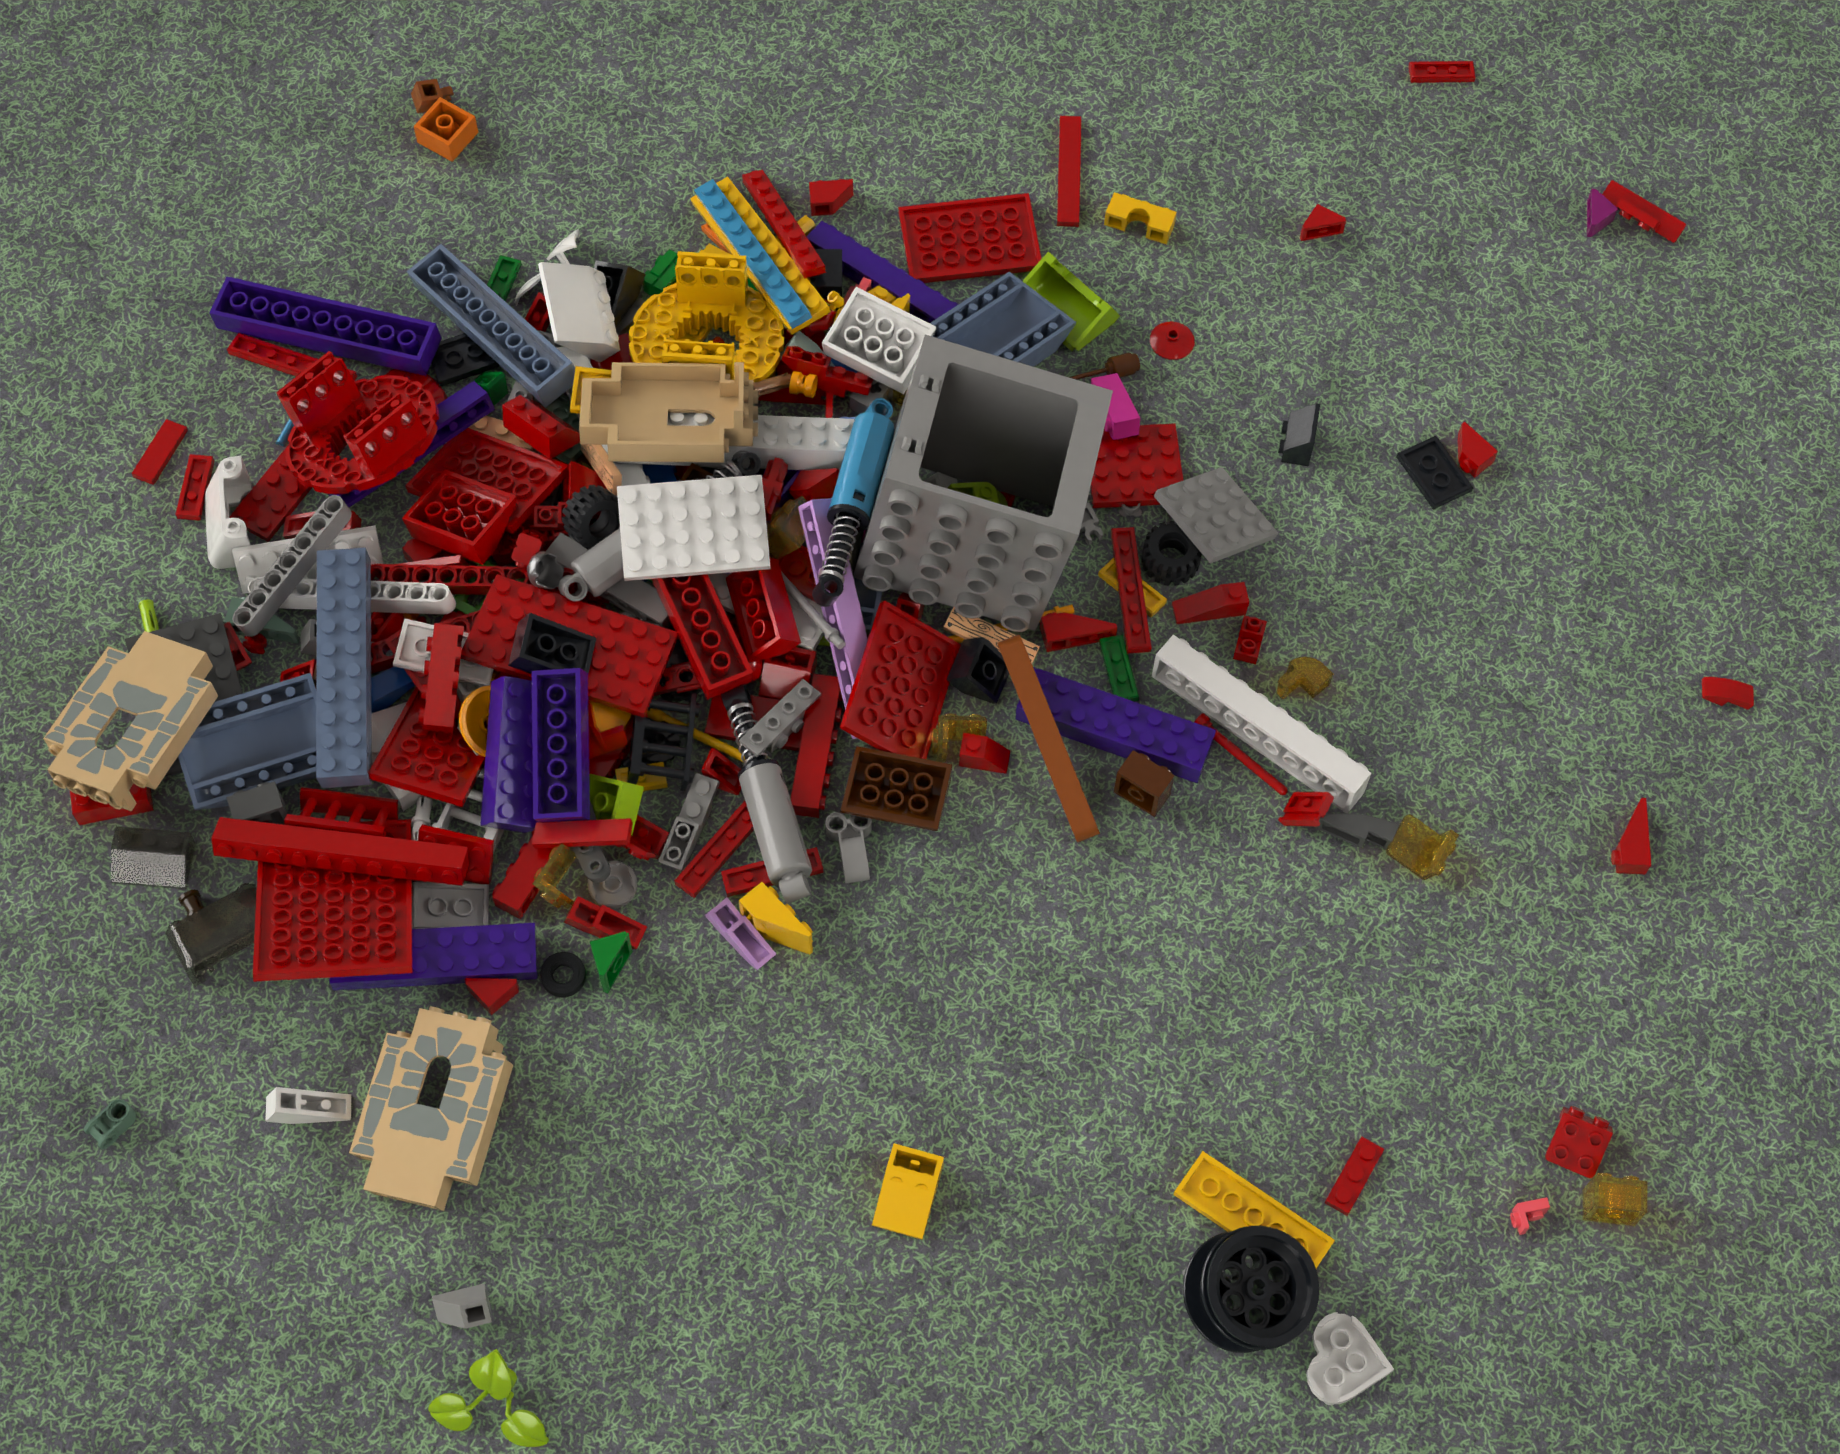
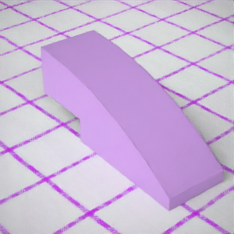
(740, 934)

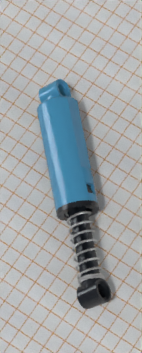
(855, 494)

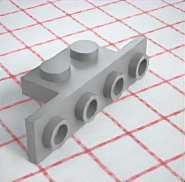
(781, 720)

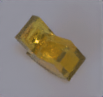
(1307, 673)

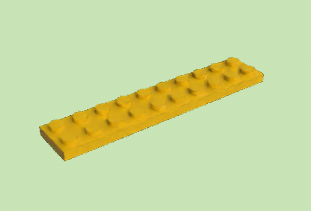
(802, 287)

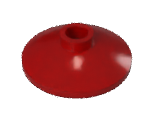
(1170, 347)

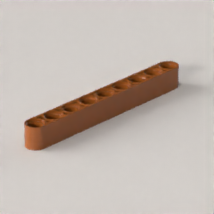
(1048, 738)

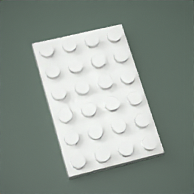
(693, 527)

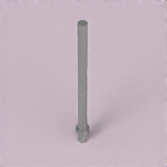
(831, 634)

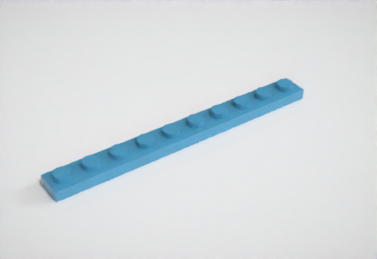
(757, 258)

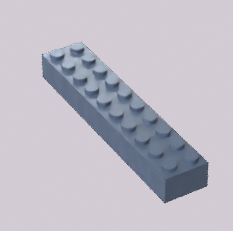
(493, 325)
(343, 668)

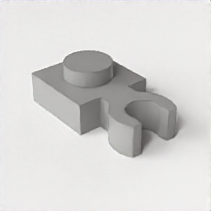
(1089, 524)

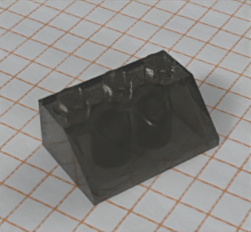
(151, 857)

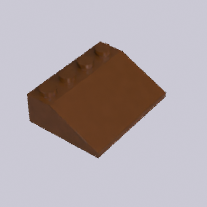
(897, 788)

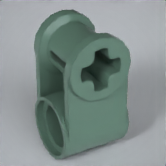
(109, 1123)

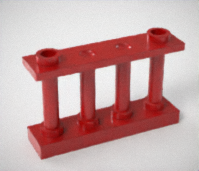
(343, 804)

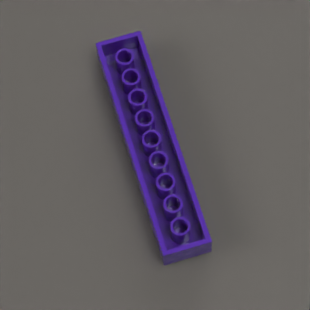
(326, 325)

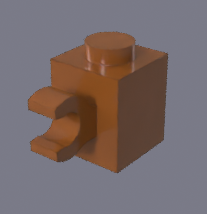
(427, 93)

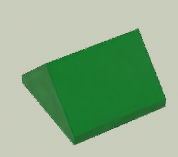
(610, 957)

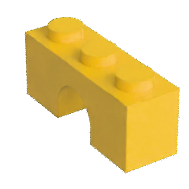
(1125, 209)

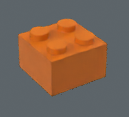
(446, 129)

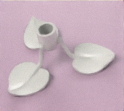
(566, 244)

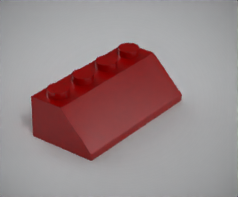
(763, 612)

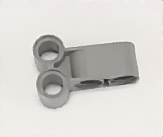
(851, 845)

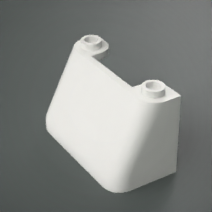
(224, 491)

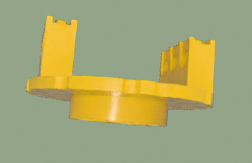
(709, 293)

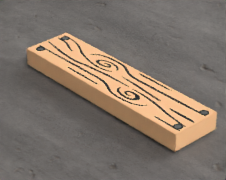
(605, 469)
(975, 628)

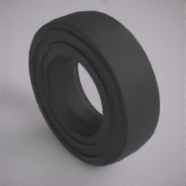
(563, 989)

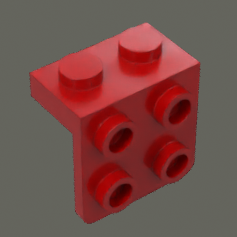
(647, 839)
(1579, 1142)

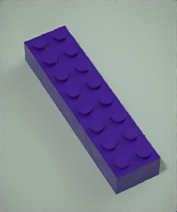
(1124, 726)
(460, 953)

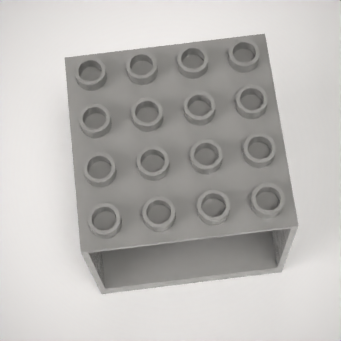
(993, 425)

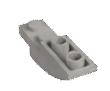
(690, 822)

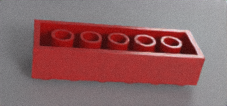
(704, 633)

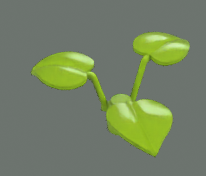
(496, 1379)

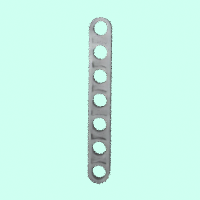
(287, 576)

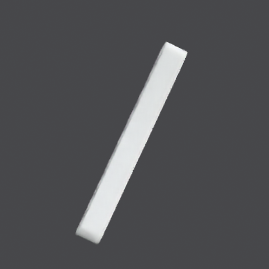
(385, 597)

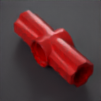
(773, 484)

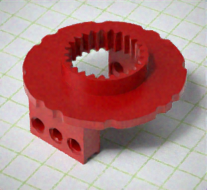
(380, 419)

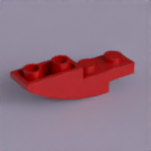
(830, 379)

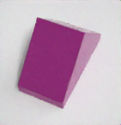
(1599, 212)

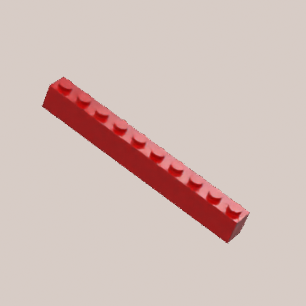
(340, 851)
(517, 890)

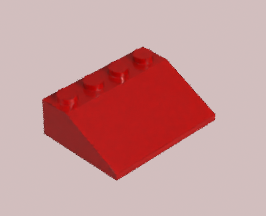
(461, 516)

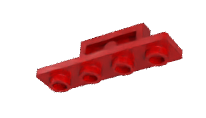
(1644, 212)

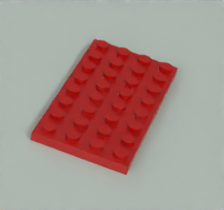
(626, 654)

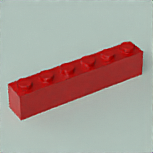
(815, 748)

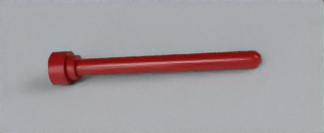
(1204, 720)

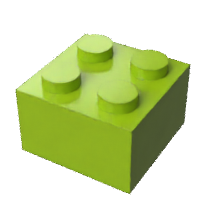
(614, 798)

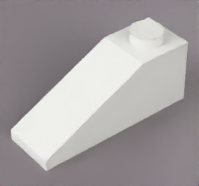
(306, 1106)

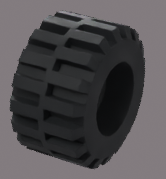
(583, 508)
(1166, 568)

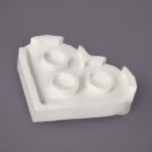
(1345, 1360)

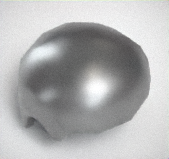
(545, 570)

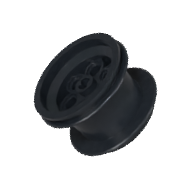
(1293, 1286)

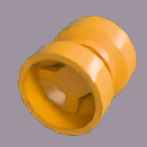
(803, 384)

